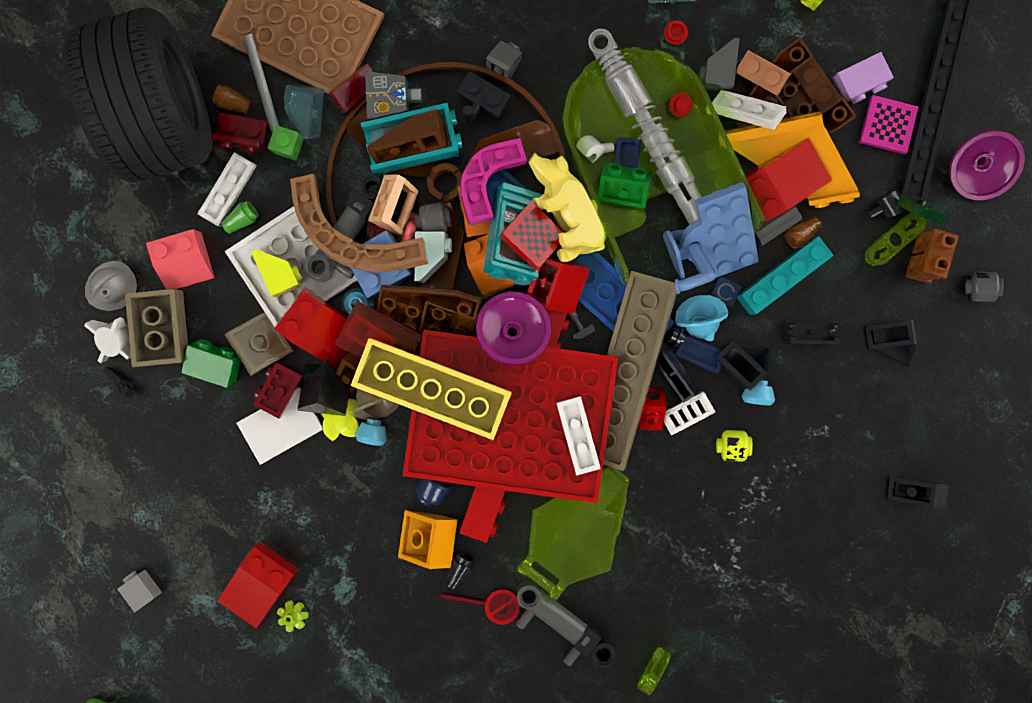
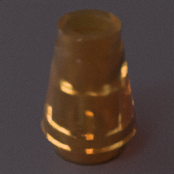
(229, 99)
(802, 232)

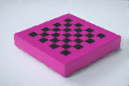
(888, 124)

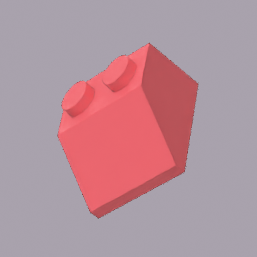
(181, 259)

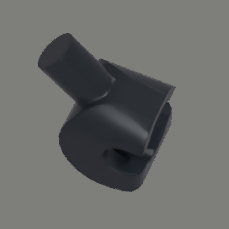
(887, 205)

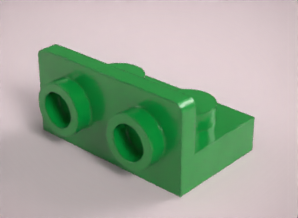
(624, 185)

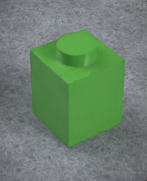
(285, 142)

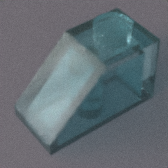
(305, 109)

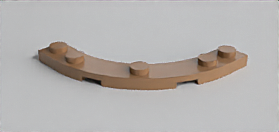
(343, 249)

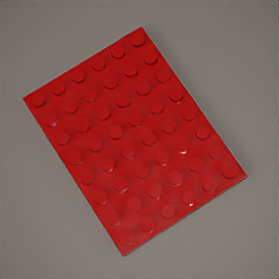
(530, 442)

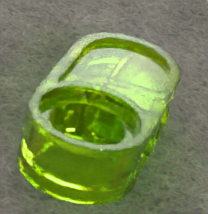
(654, 671)

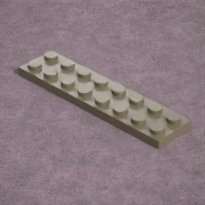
(637, 345)

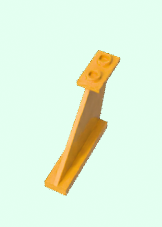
(762, 144)

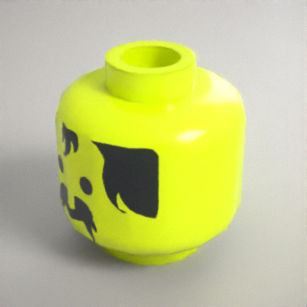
(734, 445)

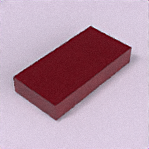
(351, 90)

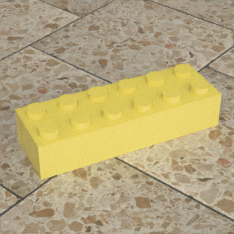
(431, 388)

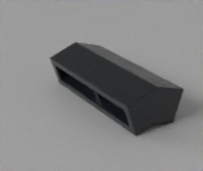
(679, 370)

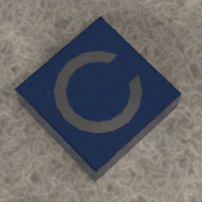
(726, 291)

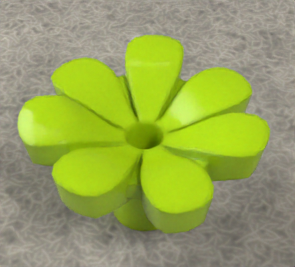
(292, 615)

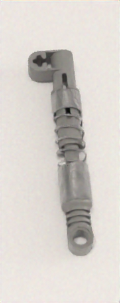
(635, 101)

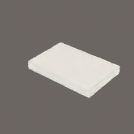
(272, 436)

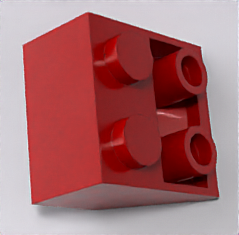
(559, 285)

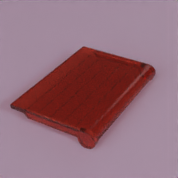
(368, 323)

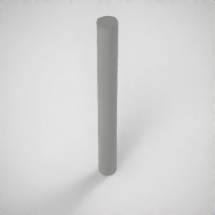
(261, 81)

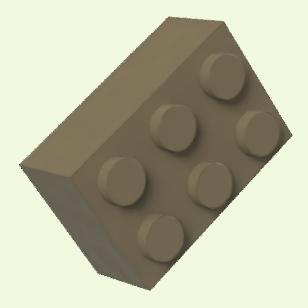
(156, 327)

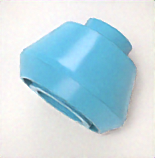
(351, 298)
(759, 395)
(371, 432)

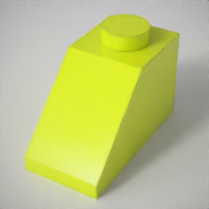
(277, 273)

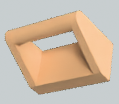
(387, 200)

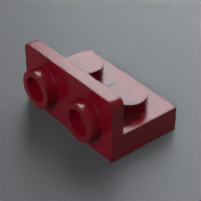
(241, 132)
(277, 390)

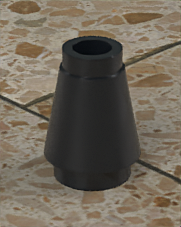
(461, 567)

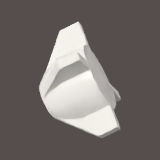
(111, 338)

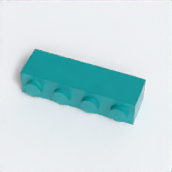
(784, 276)

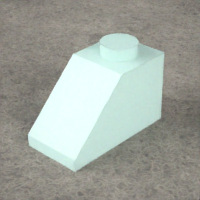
(437, 250)

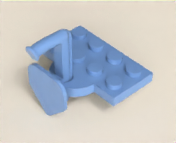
(717, 241)

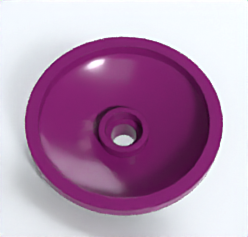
(996, 172)
(517, 313)

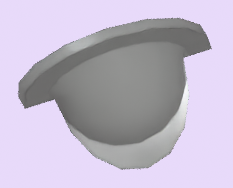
(109, 284)

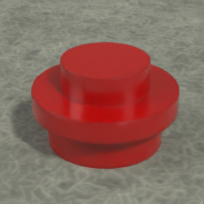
(675, 32)
(680, 104)

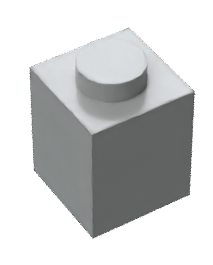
(139, 590)

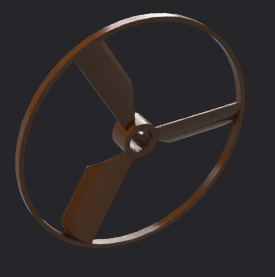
(534, 136)

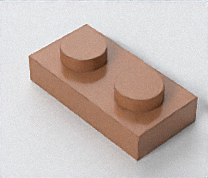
(763, 73)

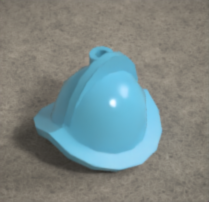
(701, 316)

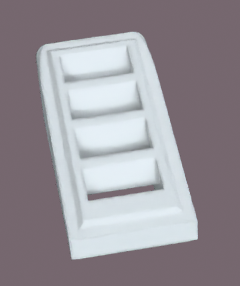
(708, 410)

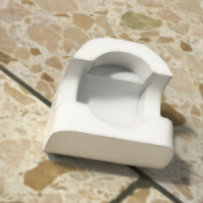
(593, 148)

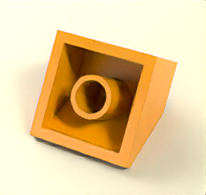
(427, 539)

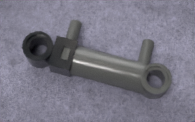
(349, 224)
(580, 634)

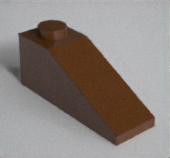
(412, 137)

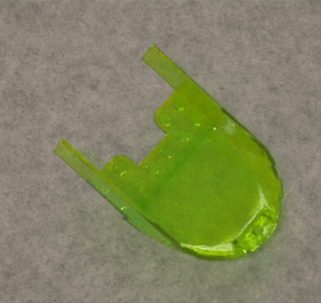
(699, 137)

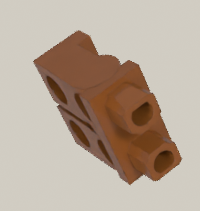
(933, 255)

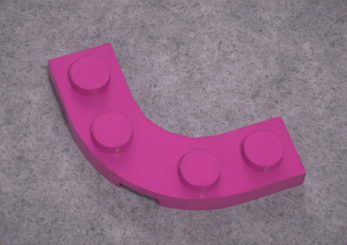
(479, 170)

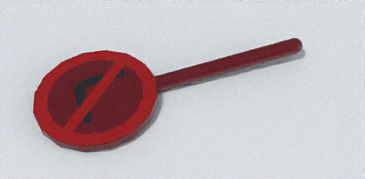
(500, 605)

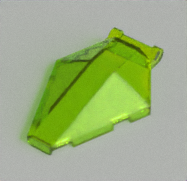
(576, 537)

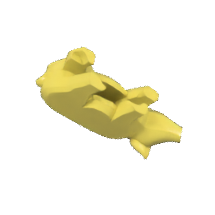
(570, 207)

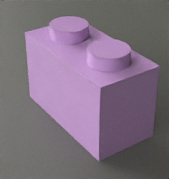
(862, 78)

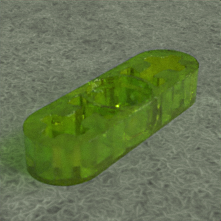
(885, 238)

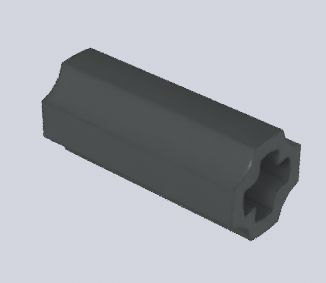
(777, 225)

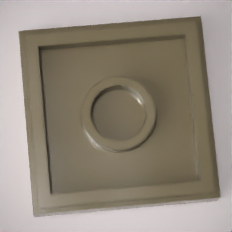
(258, 343)

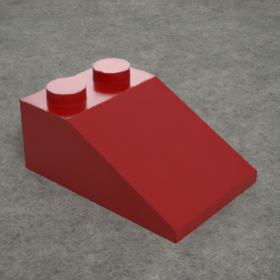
(787, 179)
(313, 326)
(257, 584)

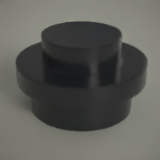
(675, 336)

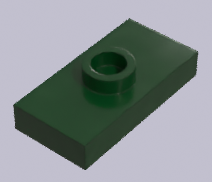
(922, 208)

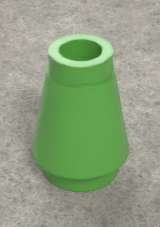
(240, 217)

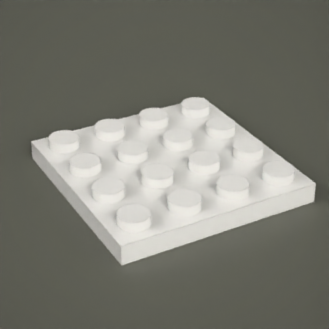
(288, 241)

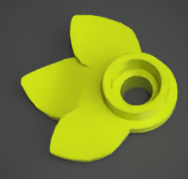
(337, 424)

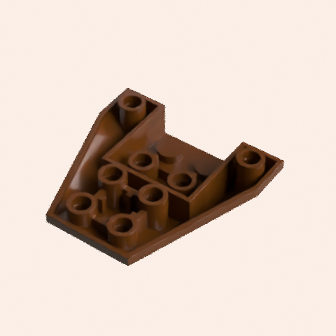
(806, 89)
(430, 309)

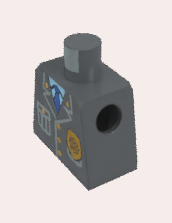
(389, 95)

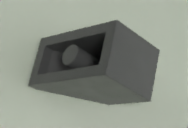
(504, 59)
(720, 68)

